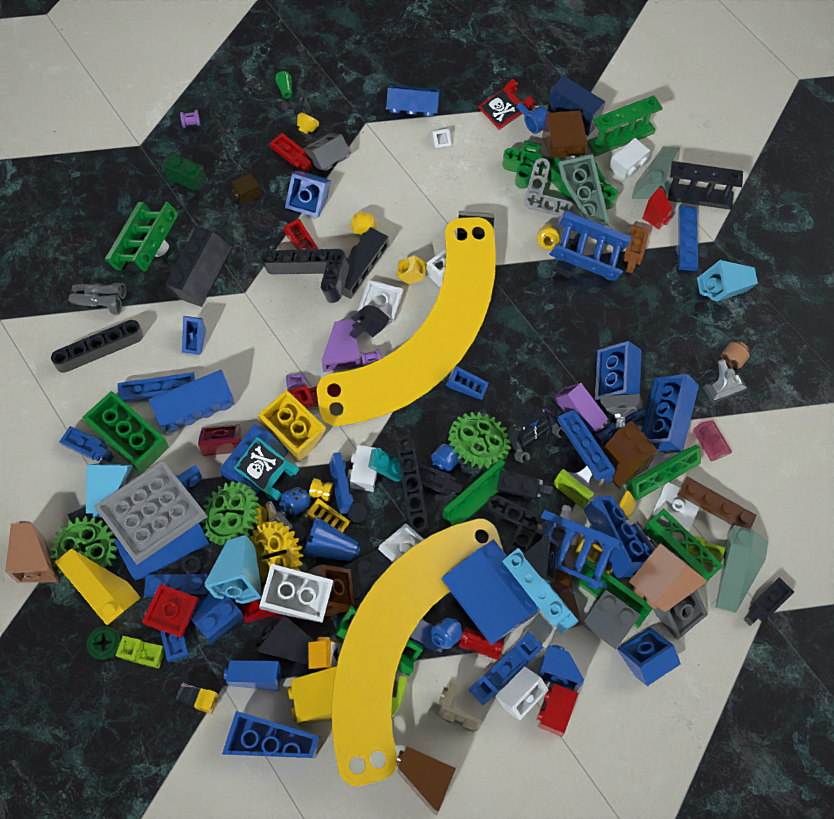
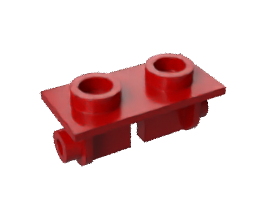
(476, 642)

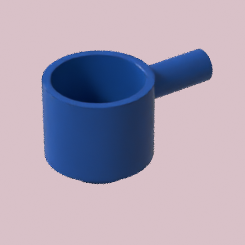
(535, 119)

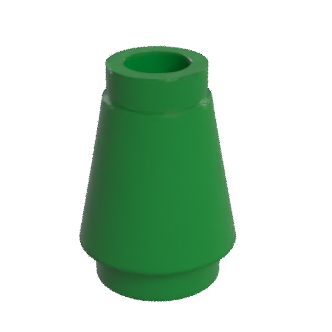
(284, 83)

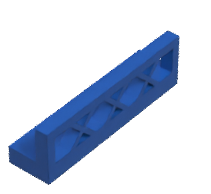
(586, 446)

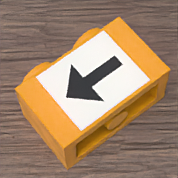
(324, 653)

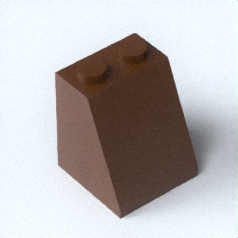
(564, 134)
(629, 454)
(341, 593)
(425, 776)

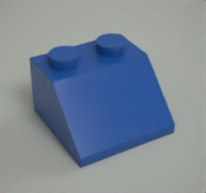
(307, 193)
(215, 616)
(649, 656)
(559, 668)

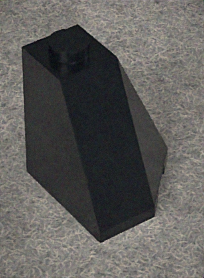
(284, 640)

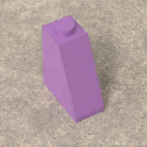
(341, 348)
(578, 398)

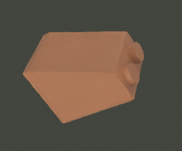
(29, 556)
(665, 579)

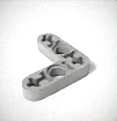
(538, 193)

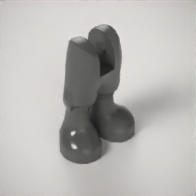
(90, 295)

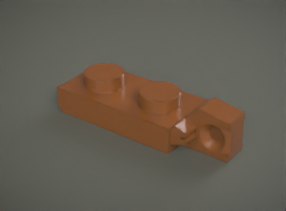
(635, 250)

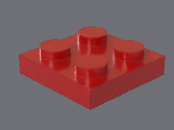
(170, 611)

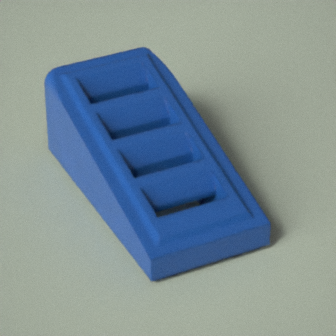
(462, 374)

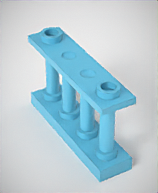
(540, 592)

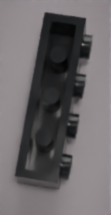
(364, 258)

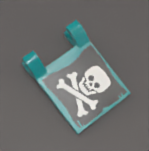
(263, 467)

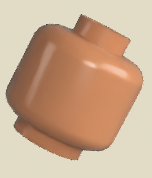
(735, 354)

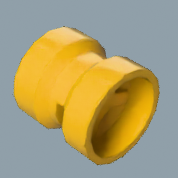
(322, 490)

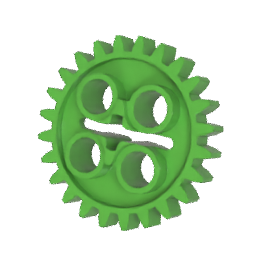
(479, 440)
(230, 500)
(77, 532)

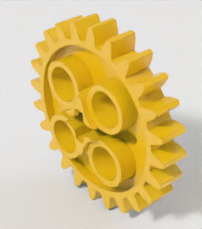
(273, 538)

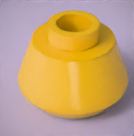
(306, 123)

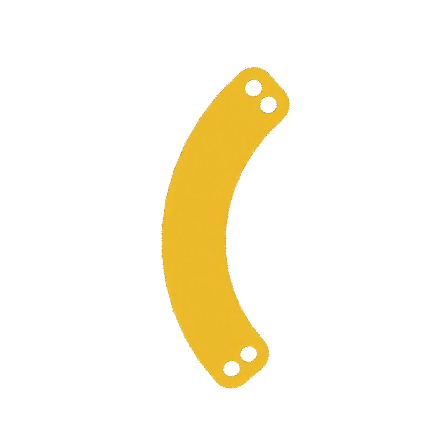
(434, 346)
(376, 643)

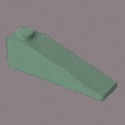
(656, 174)
(584, 186)
(741, 564)

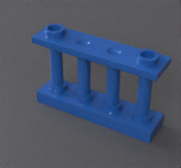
(596, 231)
(590, 537)

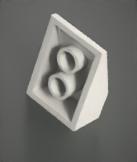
(296, 593)

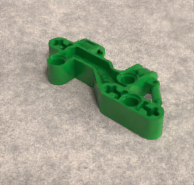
(523, 162)

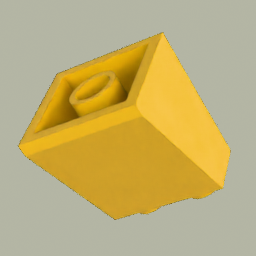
(312, 697)

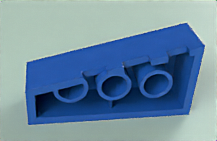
(609, 519)
(262, 737)

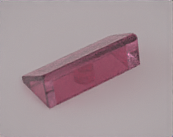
(712, 440)

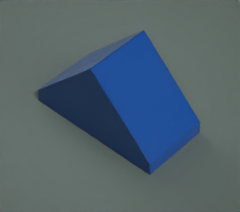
(193, 335)

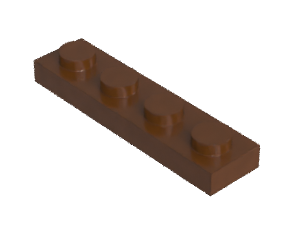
(716, 504)
(564, 589)

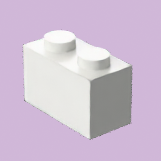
(629, 159)
(361, 476)
(522, 693)

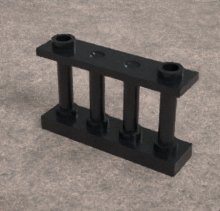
(700, 195)

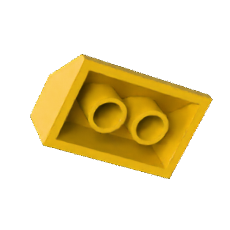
(292, 425)

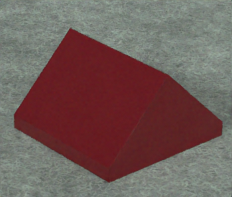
(219, 439)

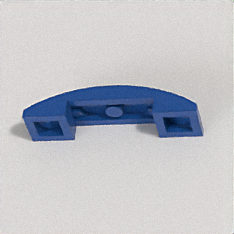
(506, 669)

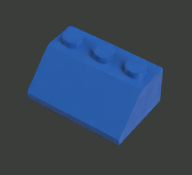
(413, 99)
(618, 370)
(227, 470)

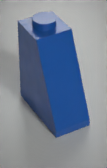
(254, 674)

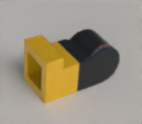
(196, 697)

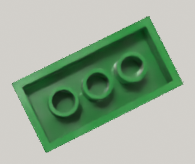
(126, 432)

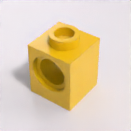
(411, 269)

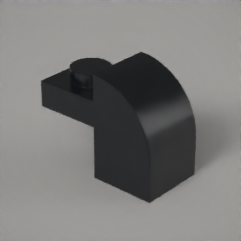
(370, 320)

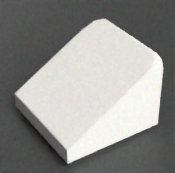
(441, 138)

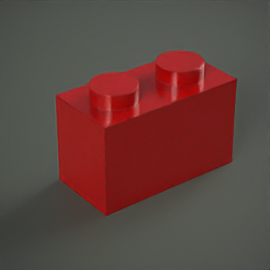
(557, 710)

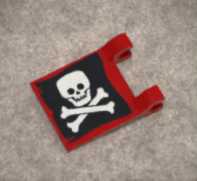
(502, 107)

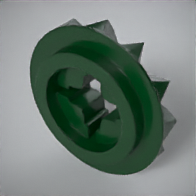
(97, 637)

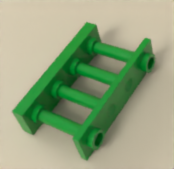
(623, 135)
(132, 231)

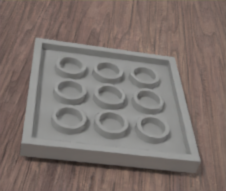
(150, 512)

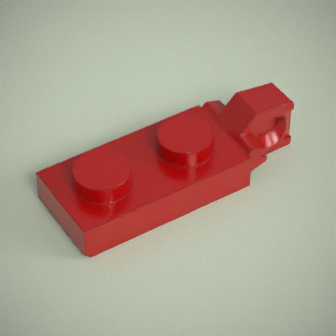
(291, 152)

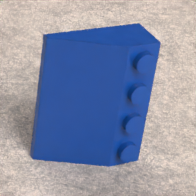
(490, 593)

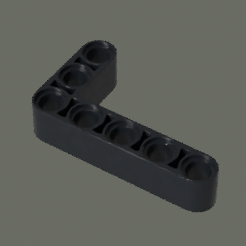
(329, 262)

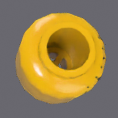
(362, 222)
(548, 236)

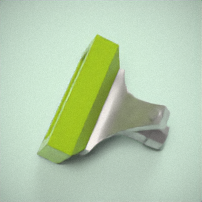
(575, 486)

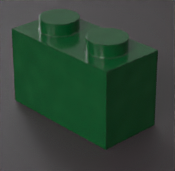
(185, 172)

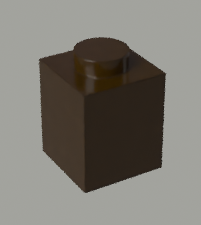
(245, 189)

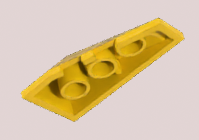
(100, 588)

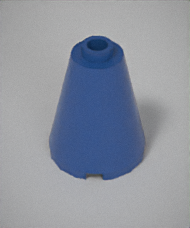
(329, 543)

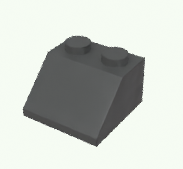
(327, 151)
(683, 615)
(610, 619)

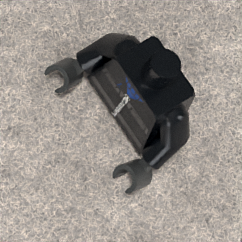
(529, 425)

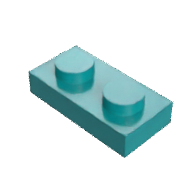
(385, 464)

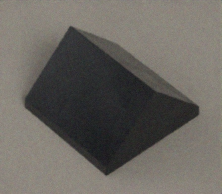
(543, 558)

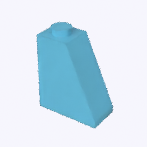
(726, 280)
(103, 481)
(236, 572)

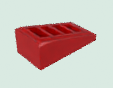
(297, 224)

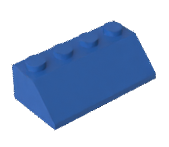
(192, 402)
(670, 412)
(175, 550)

